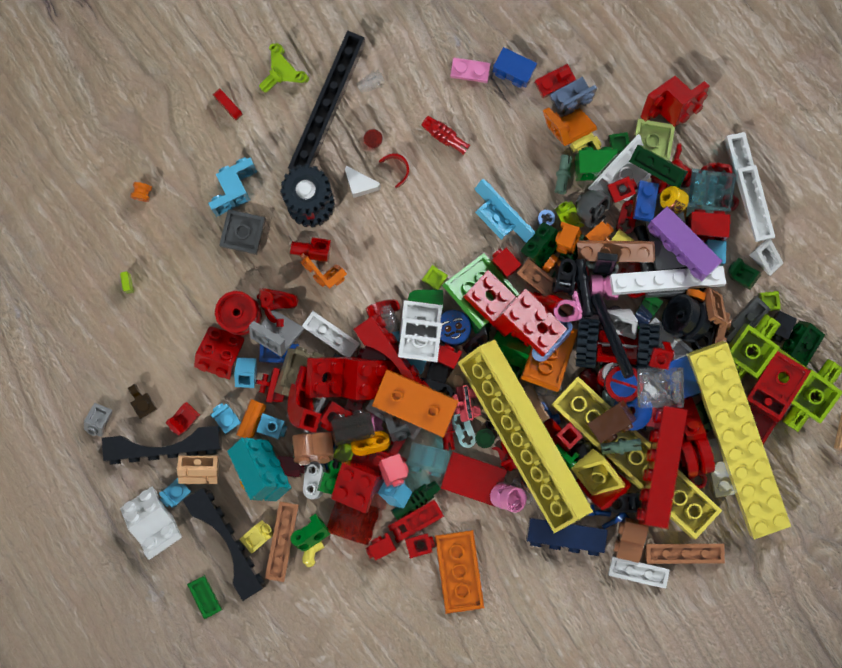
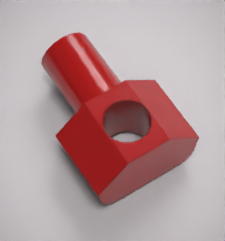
(318, 249)

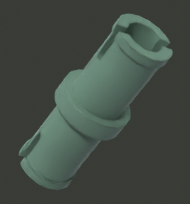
(563, 174)
(621, 446)

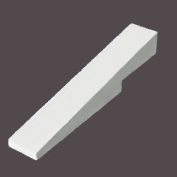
(749, 186)

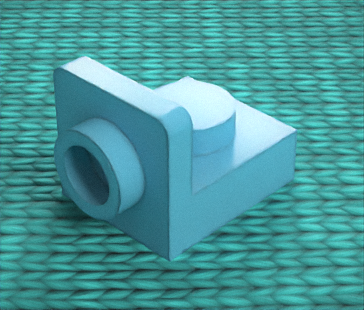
(225, 417)
(174, 494)

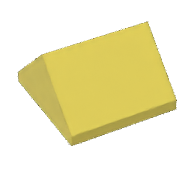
(597, 474)

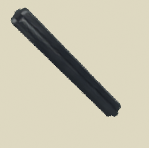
(612, 336)

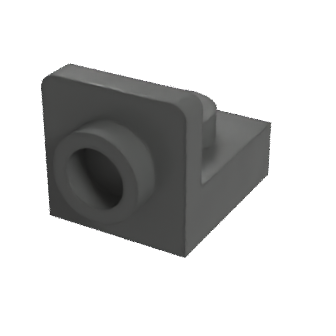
(396, 432)

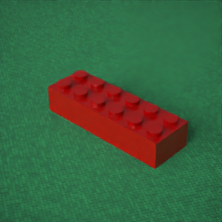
(662, 467)

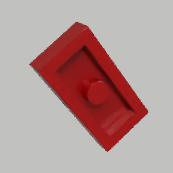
(554, 80)

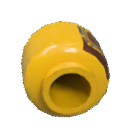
(674, 198)

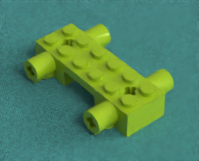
(764, 350)

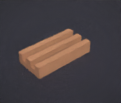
(715, 307)

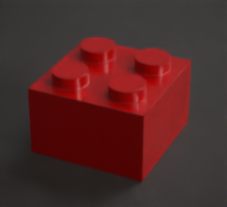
(709, 225)

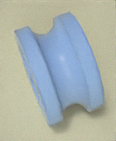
(544, 213)

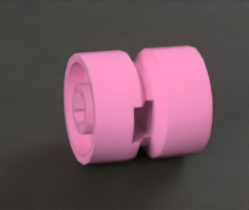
(602, 286)
(508, 497)

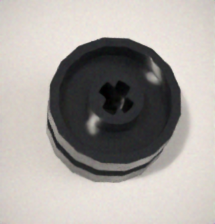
(686, 318)

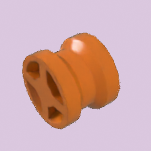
(141, 191)

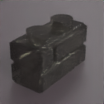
(352, 427)

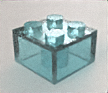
(711, 190)
(428, 459)

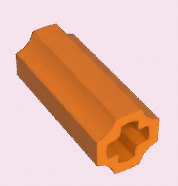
(251, 419)

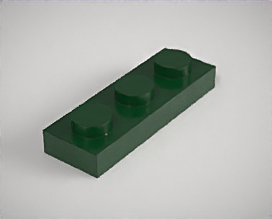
(658, 166)

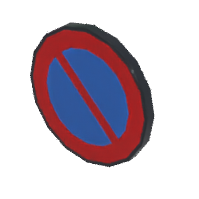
(620, 388)

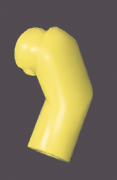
(308, 556)

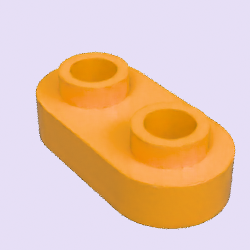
(371, 444)

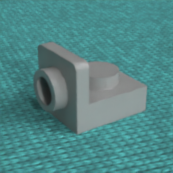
(97, 420)

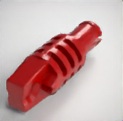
(444, 134)

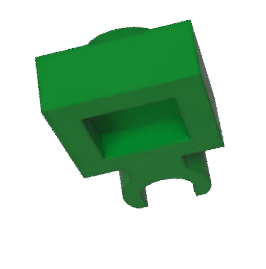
(328, 480)

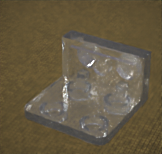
(660, 387)

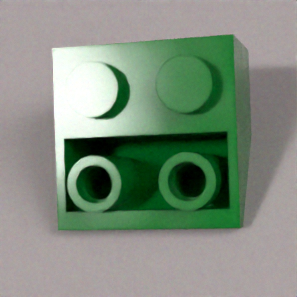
(592, 163)
(514, 351)

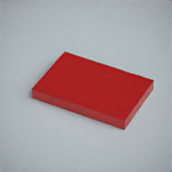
(472, 478)

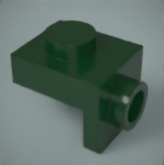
(743, 274)

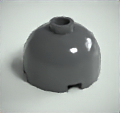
(592, 206)

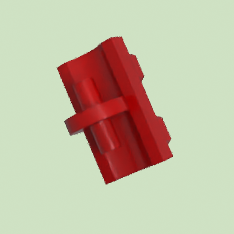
(271, 395)

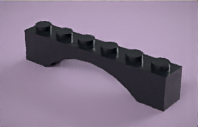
(121, 448)
(245, 578)

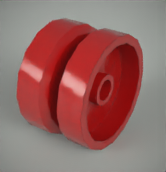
(229, 305)
(696, 456)

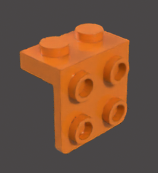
(332, 277)

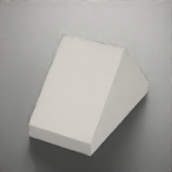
(360, 183)
(767, 257)
(624, 322)

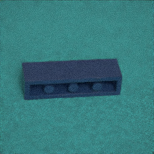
(572, 537)

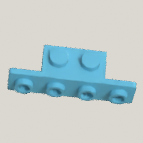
(500, 215)

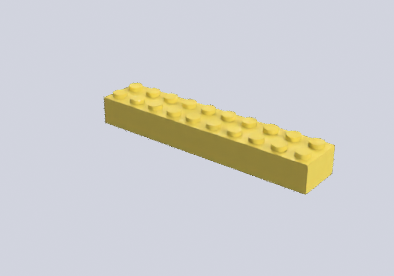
(524, 436)
(738, 440)
(690, 506)

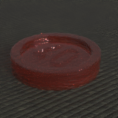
(373, 138)

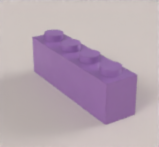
(684, 244)

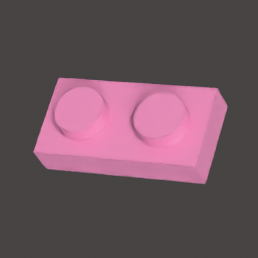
(470, 70)

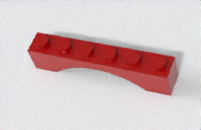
(375, 335)

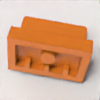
(569, 127)

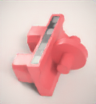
(464, 406)

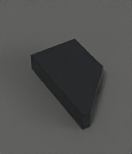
(480, 339)

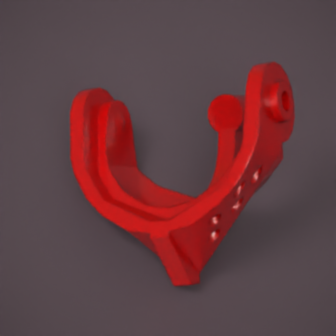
(281, 300)

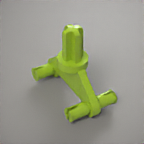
(281, 70)

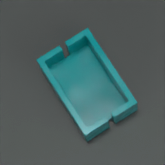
(259, 469)

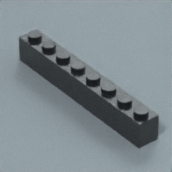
(328, 100)

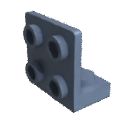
(572, 96)

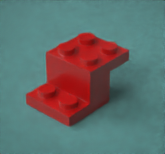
(675, 101)
(359, 480)

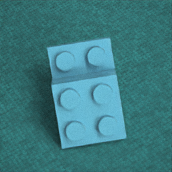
(230, 180)

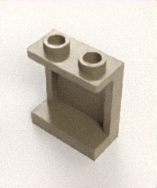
(290, 369)

